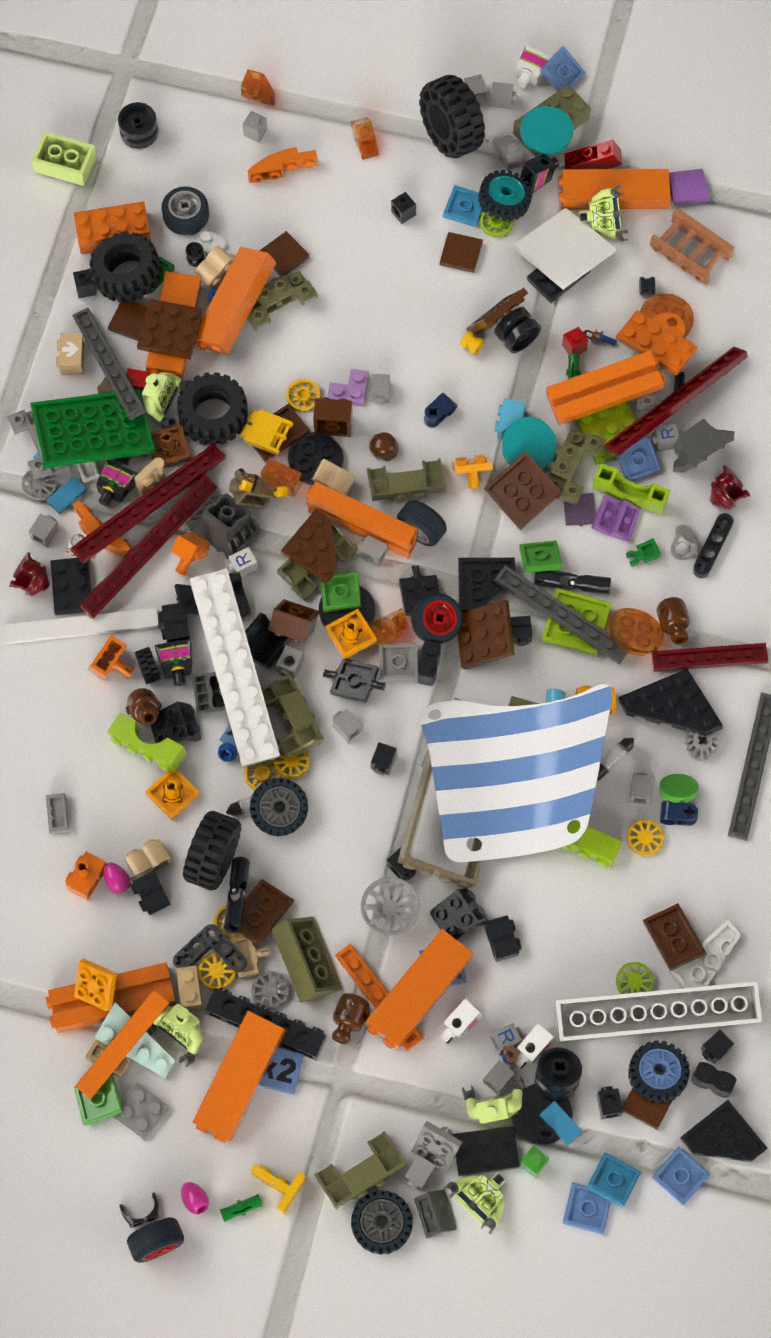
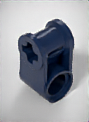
(439, 410)
(676, 813)

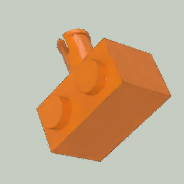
(189, 548)
(109, 659)
(85, 875)

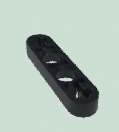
(712, 545)

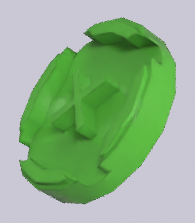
(678, 788)

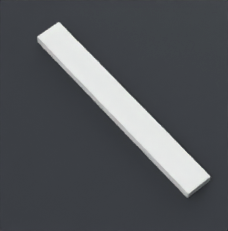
(81, 626)

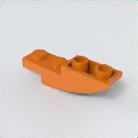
(286, 160)
(89, 524)

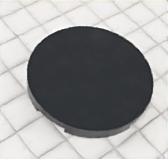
(309, 451)
(367, 610)
(527, 1119)

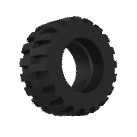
(121, 249)
(208, 388)
(212, 850)

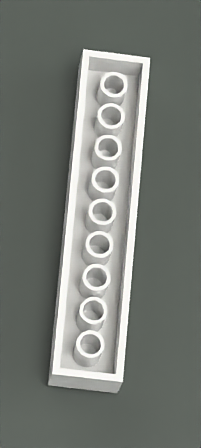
(234, 668)
(657, 1011)

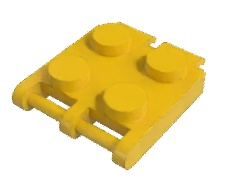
(265, 431)

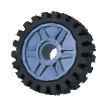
(661, 1057)

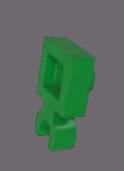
(646, 551)

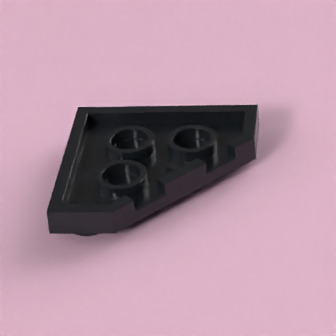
(477, 580)
(724, 1136)

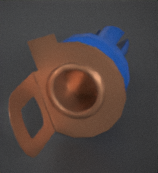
(597, 335)
(510, 1054)

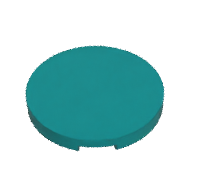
(546, 130)
(531, 436)

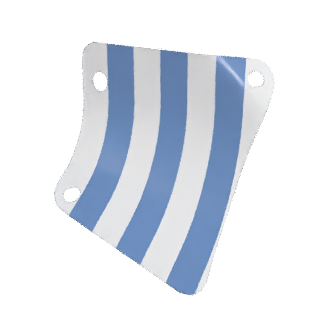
(515, 772)

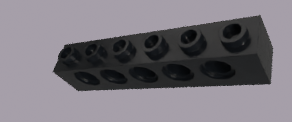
(310, 1049)

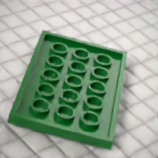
(89, 430)

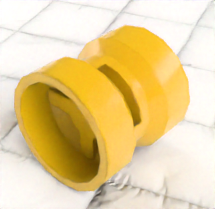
(472, 343)

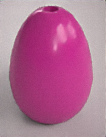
(116, 878)
(194, 1198)

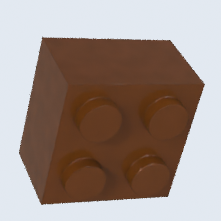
(333, 416)
(293, 620)

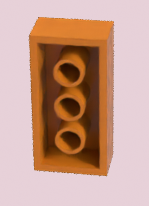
(100, 223)

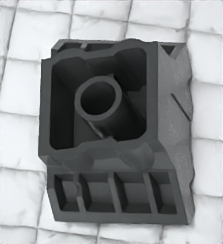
(698, 444)
(224, 524)
(208, 693)

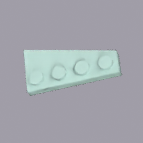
(146, 1050)

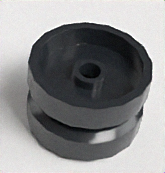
(138, 125)
(517, 330)
(558, 1074)

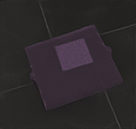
(582, 513)

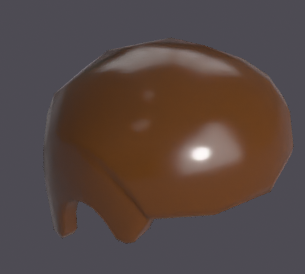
(384, 446)

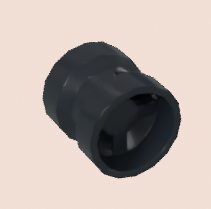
(194, 253)

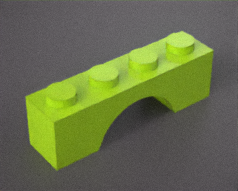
(613, 483)
(165, 753)

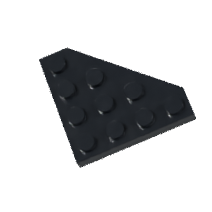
(675, 702)

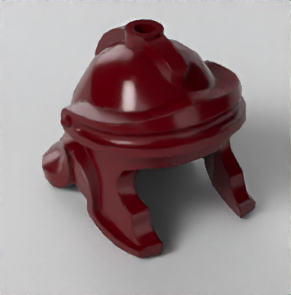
(727, 489)
(30, 576)

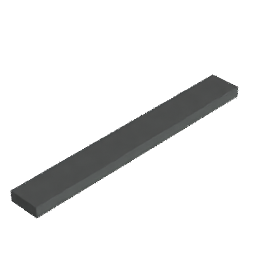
(109, 364)
(560, 613)
(752, 770)

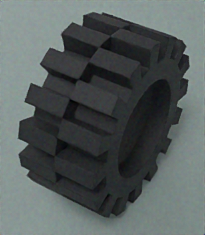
(147, 665)

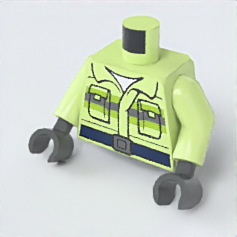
(605, 214)
(160, 394)
(182, 1028)
(495, 1107)
(480, 1197)

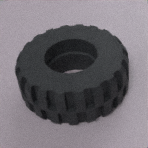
(452, 116)

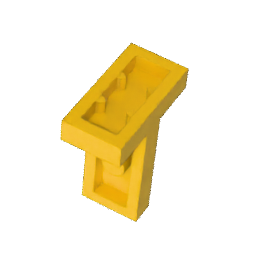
(280, 1184)

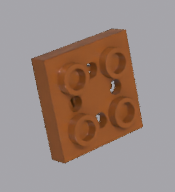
(166, 441)

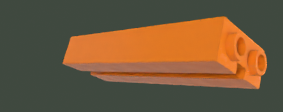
(641, 187)
(181, 290)
(234, 300)
(605, 387)
(362, 519)
(419, 990)
(129, 993)
(238, 1077)

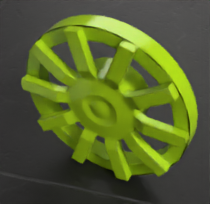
(495, 224)
(634, 980)

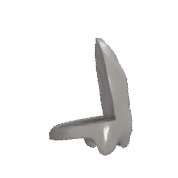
(686, 535)

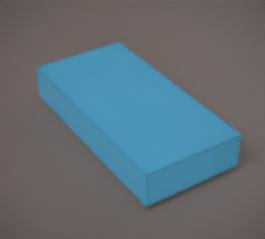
(66, 495)
(561, 1123)

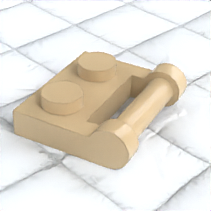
(146, 479)

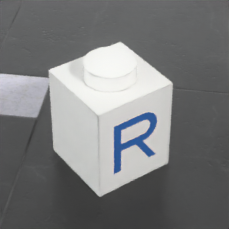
(242, 562)

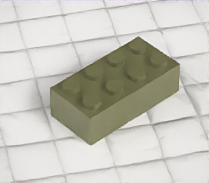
(567, 101)

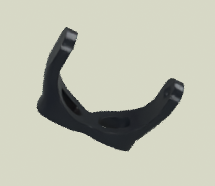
(151, 1217)

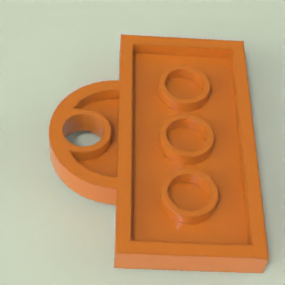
(663, 340)

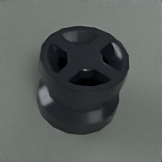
(647, 285)

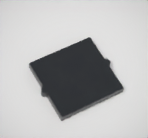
(186, 599)

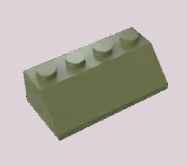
(306, 958)

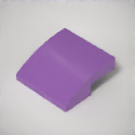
(688, 187)
(616, 518)

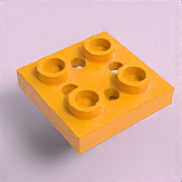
(471, 467)
(353, 622)
(172, 793)
(104, 980)

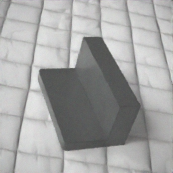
(435, 1213)

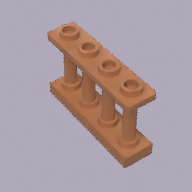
(701, 233)

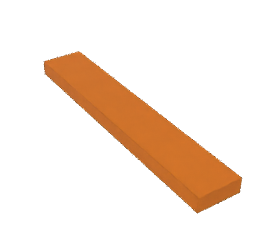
(369, 984)
(122, 1044)

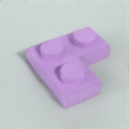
(354, 391)

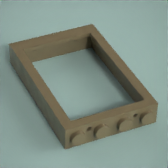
(427, 869)

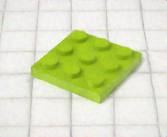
(607, 425)
(590, 608)

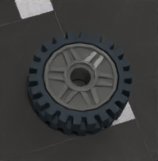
(263, 810)
(381, 1239)

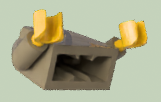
(251, 490)

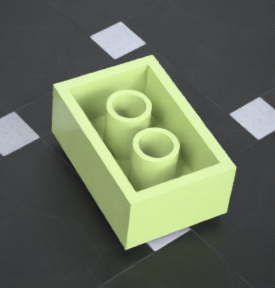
(64, 158)

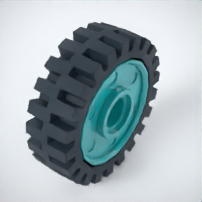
(505, 195)

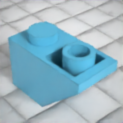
(509, 412)

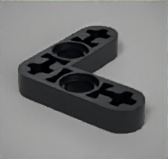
(208, 943)

